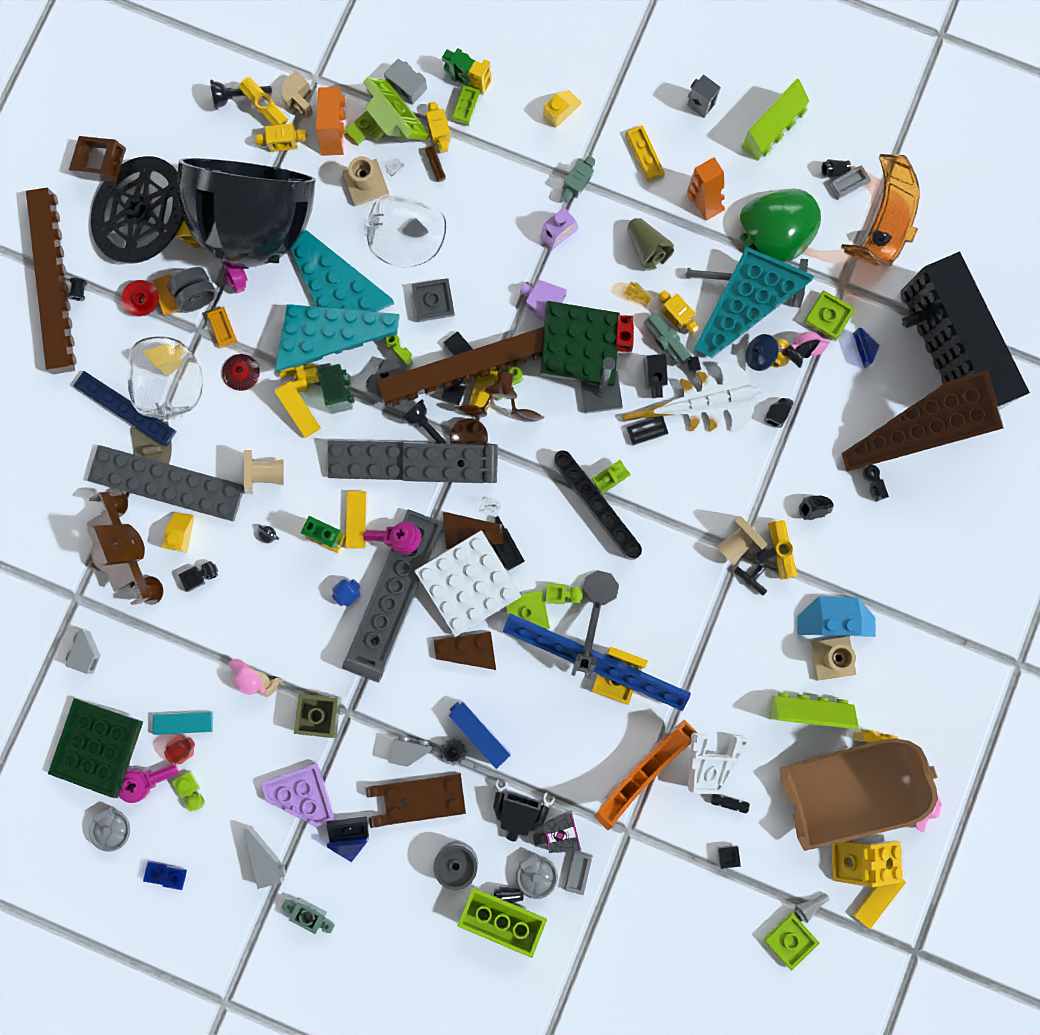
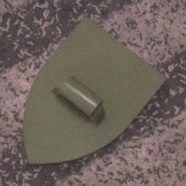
(150, 448)

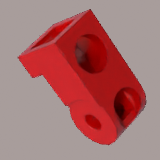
(625, 333)

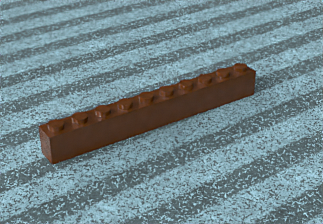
(50, 281)
(461, 367)

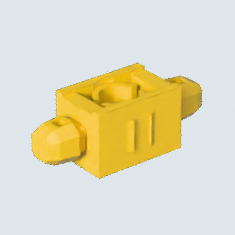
(438, 127)
(281, 137)
(678, 312)

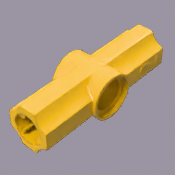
(255, 95)
(780, 536)

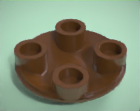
(469, 431)

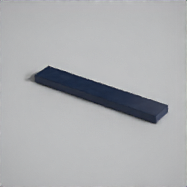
(123, 407)

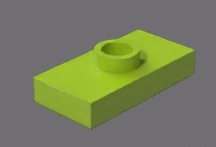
(466, 105)
(361, 128)

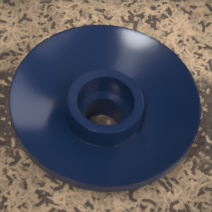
(767, 354)

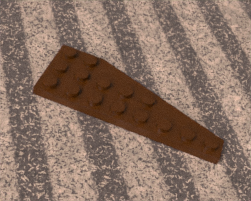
(945, 416)

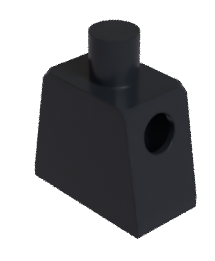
(655, 366)

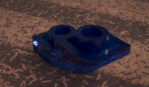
(165, 875)

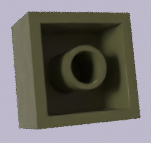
(317, 715)

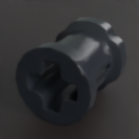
(77, 289)

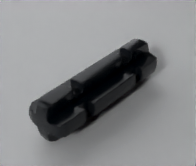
(730, 803)

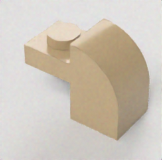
(294, 91)

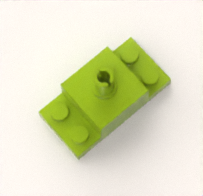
(392, 113)

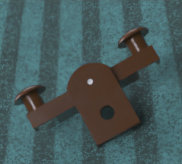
(119, 548)

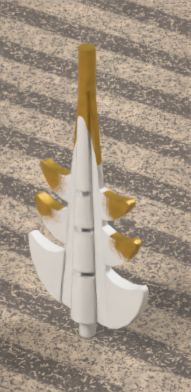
(733, 395)

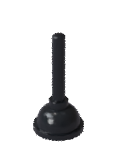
(221, 94)
(417, 415)

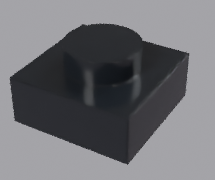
(763, 555)
(729, 857)

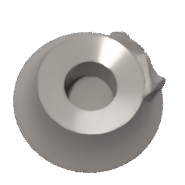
(109, 830)
(536, 877)

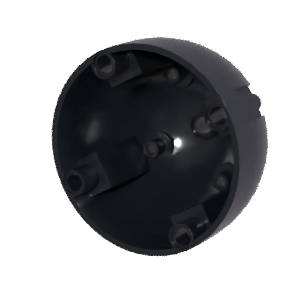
(244, 209)

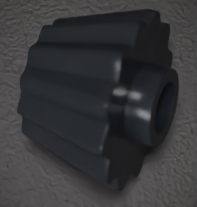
(445, 752)

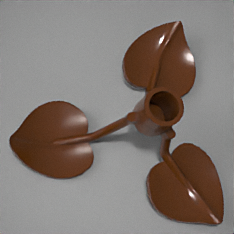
(502, 389)

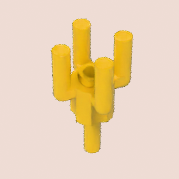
(303, 376)

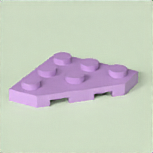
(301, 795)

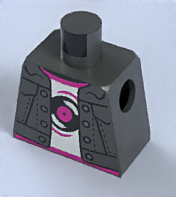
(559, 834)

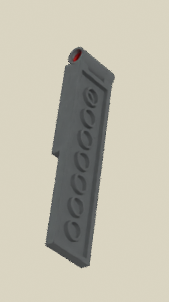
(413, 461)
(391, 603)

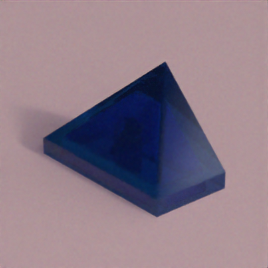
(866, 346)
(348, 848)

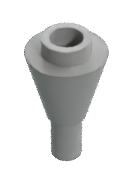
(808, 909)

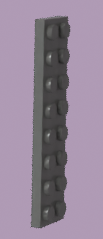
(166, 483)

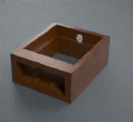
(109, 171)

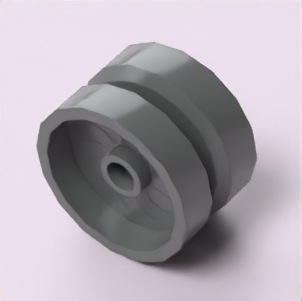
(191, 289)
(458, 853)

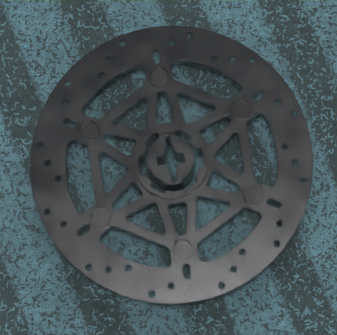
(137, 211)

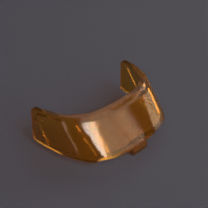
(894, 215)

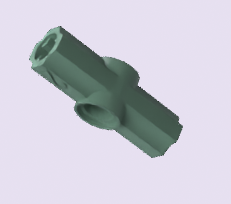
(667, 339)

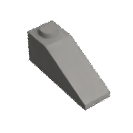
(265, 863)

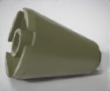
(649, 244)

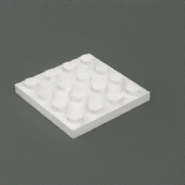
(468, 583)

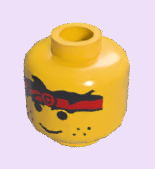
(782, 358)

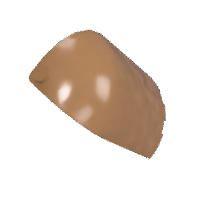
(859, 791)

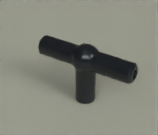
(750, 580)

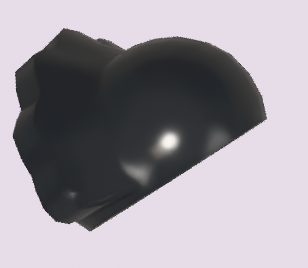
(881, 238)
(267, 534)

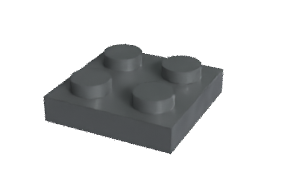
(433, 300)

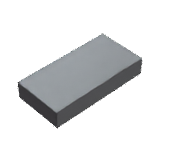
(849, 182)
(578, 872)

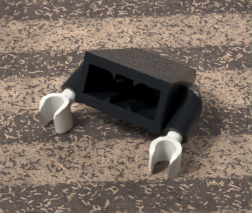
(519, 813)

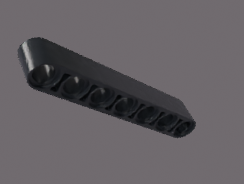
(595, 495)

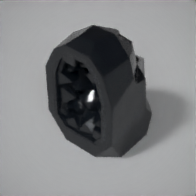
(778, 412)
(815, 507)

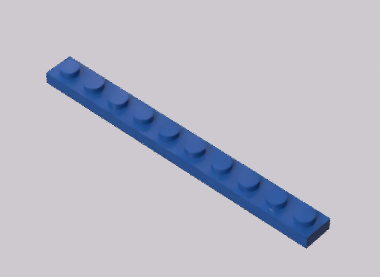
(604, 666)

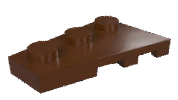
(461, 527)
(467, 649)

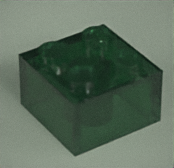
(335, 388)

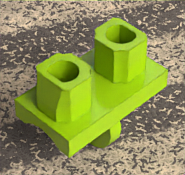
(611, 476)

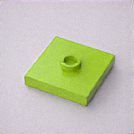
(829, 315)
(531, 608)
(791, 941)

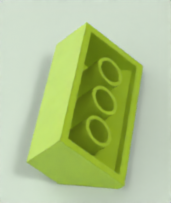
(776, 121)
(814, 711)
(502, 922)

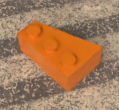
(330, 120)
(706, 188)

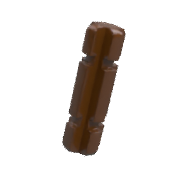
(435, 164)

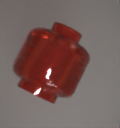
(179, 749)

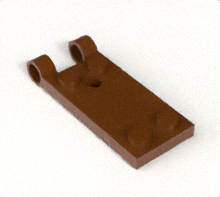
(426, 798)

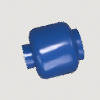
(346, 592)

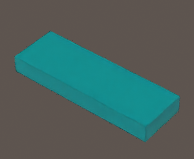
(183, 723)

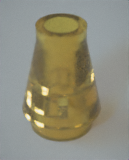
(637, 293)

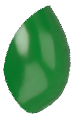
(781, 223)

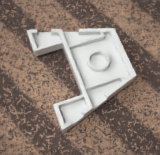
(711, 771)

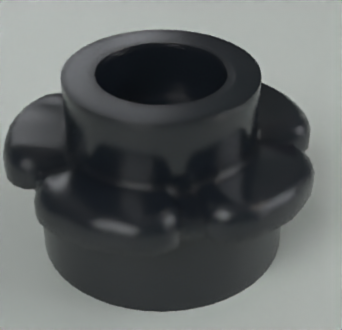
(694, 364)

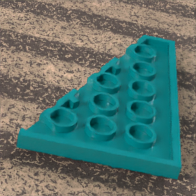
(333, 280)
(751, 294)
(321, 331)

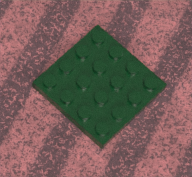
(578, 342)
(95, 747)

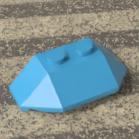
(836, 618)

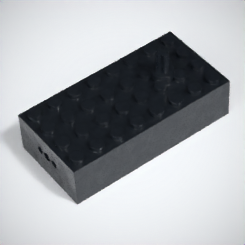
(960, 327)

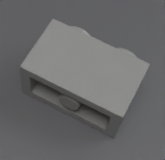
(406, 80)

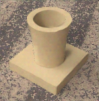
(365, 180)
(261, 472)
(740, 541)
(824, 658)

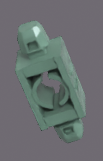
(578, 179)
(326, 925)

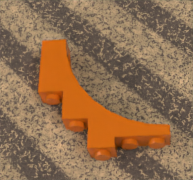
(643, 773)

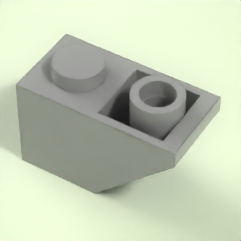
(84, 653)
(406, 752)

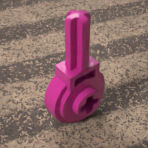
(235, 277)
(402, 538)
(144, 782)

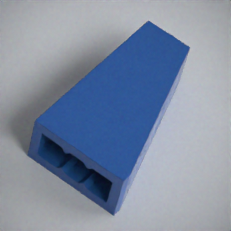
(479, 734)

